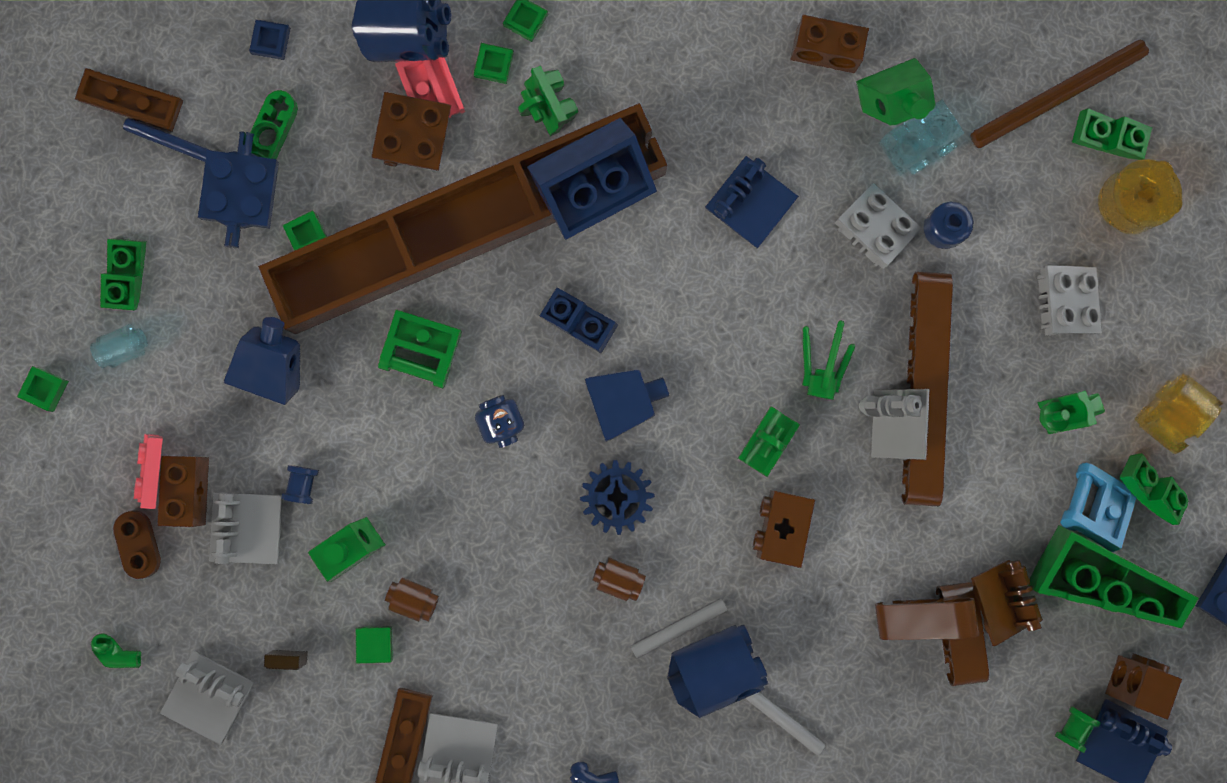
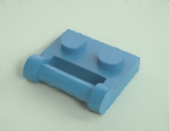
(1109, 512)

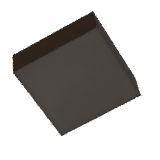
(285, 659)

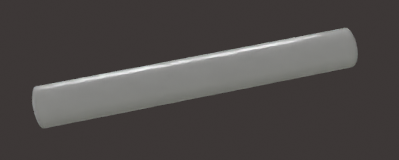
(678, 628)
(786, 722)

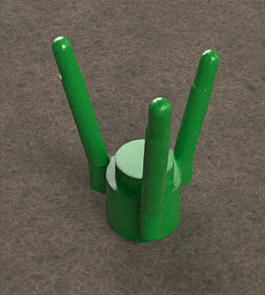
(825, 382)

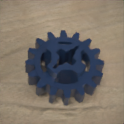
(633, 496)

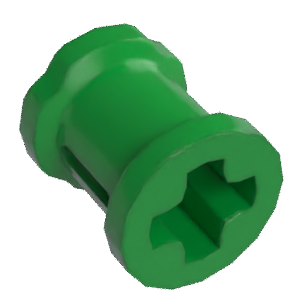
(1077, 729)

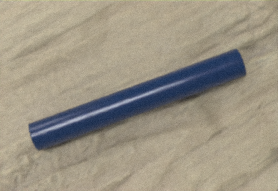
(165, 139)

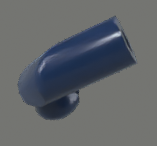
(581, 774)

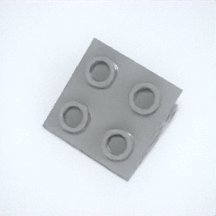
(878, 226)
(1071, 300)
(898, 423)
(245, 528)
(206, 697)
(457, 750)

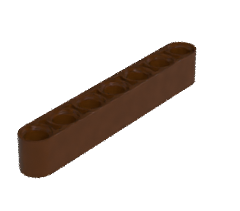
(929, 370)

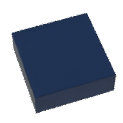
(269, 39)

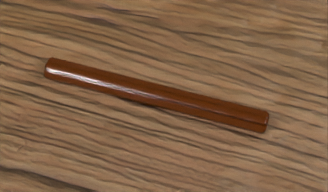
(1059, 93)

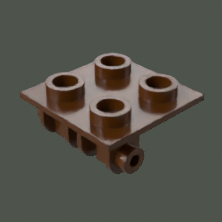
(411, 131)
(1002, 601)

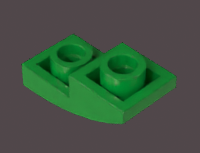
(1114, 136)
(124, 274)
(1157, 494)

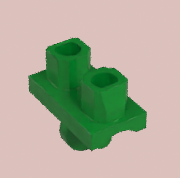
(542, 102)
(1070, 411)
(768, 441)

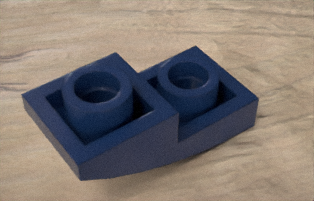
(578, 320)

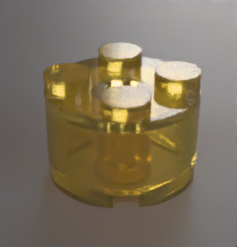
(1158, 193)
(1180, 413)

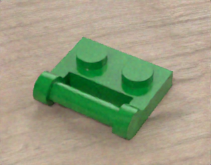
(424, 338)

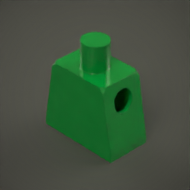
(897, 93)
(346, 549)

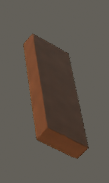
(129, 99)
(404, 737)

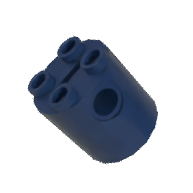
(401, 29)
(716, 672)

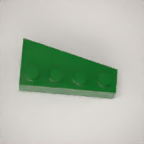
(1107, 581)

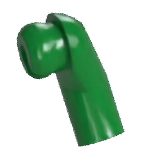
(112, 655)

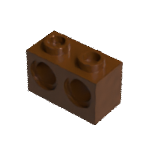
(829, 44)
(1144, 685)

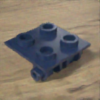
(751, 201)
(1124, 745)

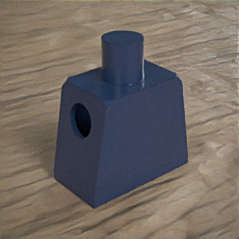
(266, 363)
(624, 400)

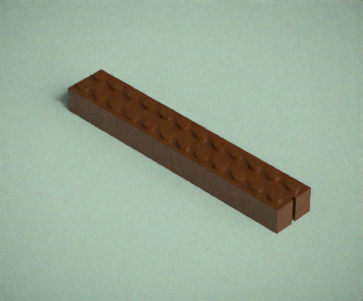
(426, 234)

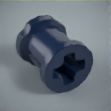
(300, 484)

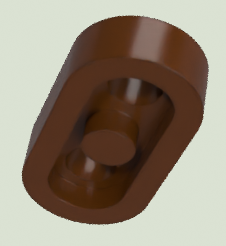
(140, 543)

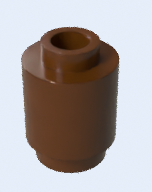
(618, 579)
(411, 600)

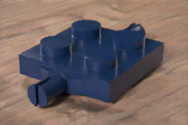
(238, 189)

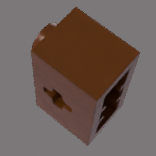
(183, 491)
(792, 544)

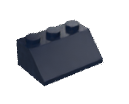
(593, 178)

